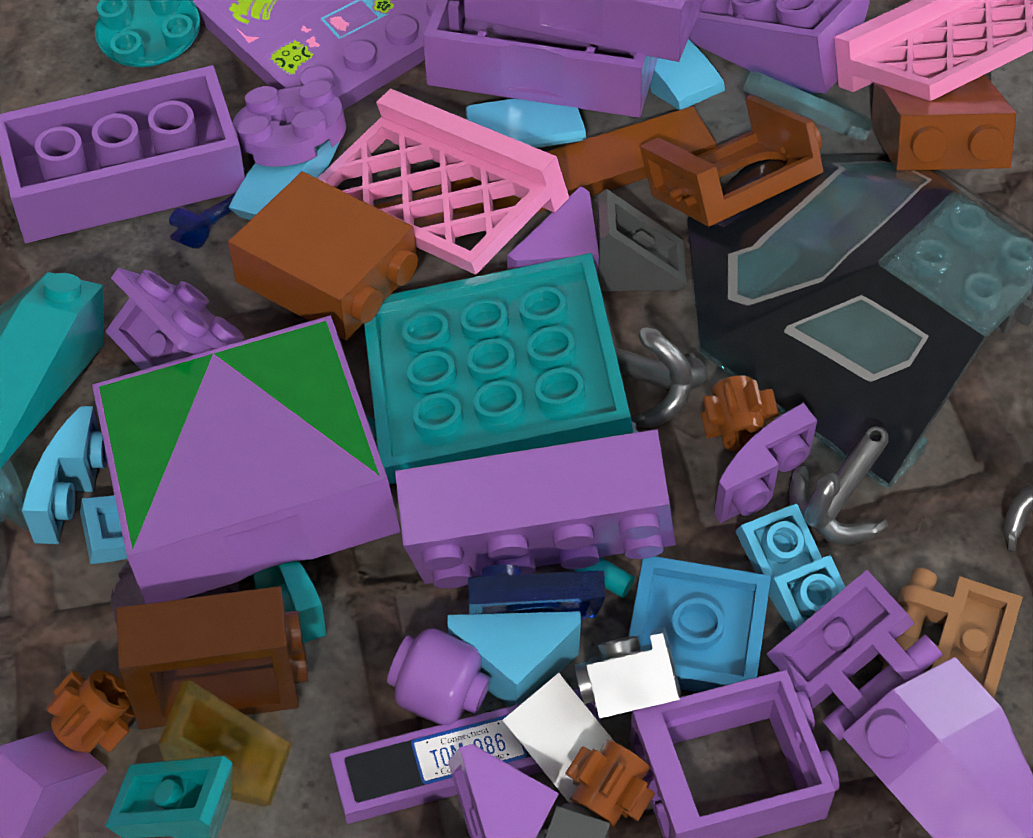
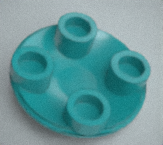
(145, 30)

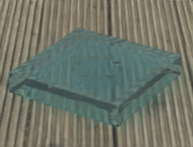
(808, 105)

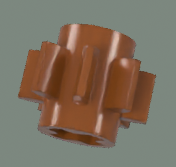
(737, 411)
(91, 711)
(610, 782)

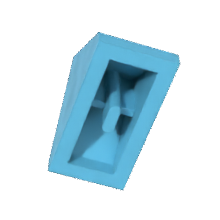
(520, 648)

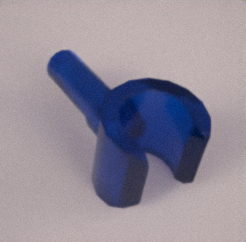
(195, 228)

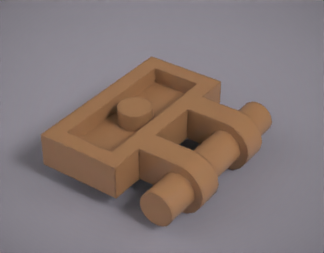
(974, 623)

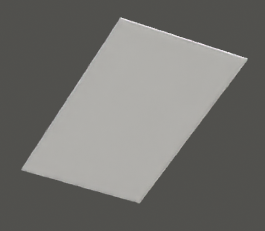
(554, 728)

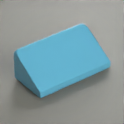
(529, 121)

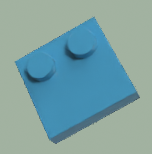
(709, 617)

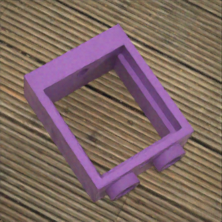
(722, 708)

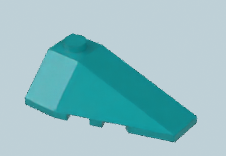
(44, 345)

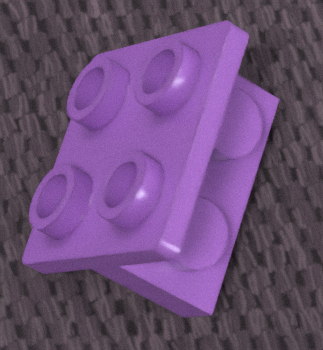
(165, 320)

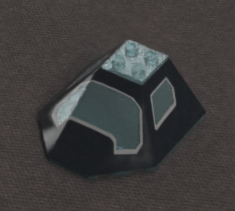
(858, 295)

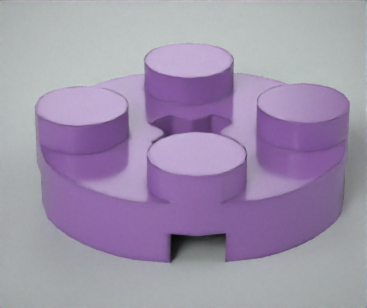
(289, 123)

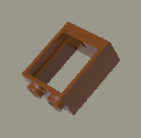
(227, 643)

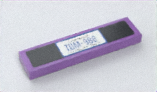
(415, 765)

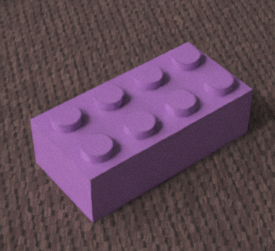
(119, 153)
(536, 508)

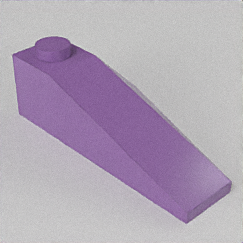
(779, 36)
(948, 756)

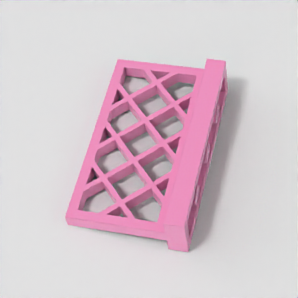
(936, 40)
(463, 151)

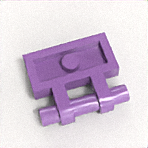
(842, 640)

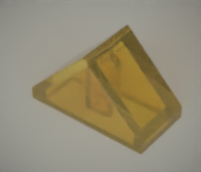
(209, 727)

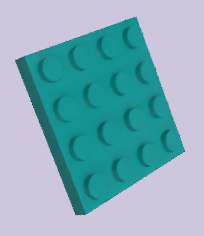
(494, 366)

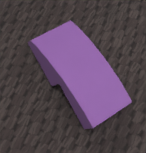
(753, 472)

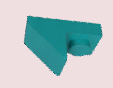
(173, 799)

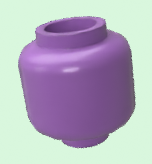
(438, 677)

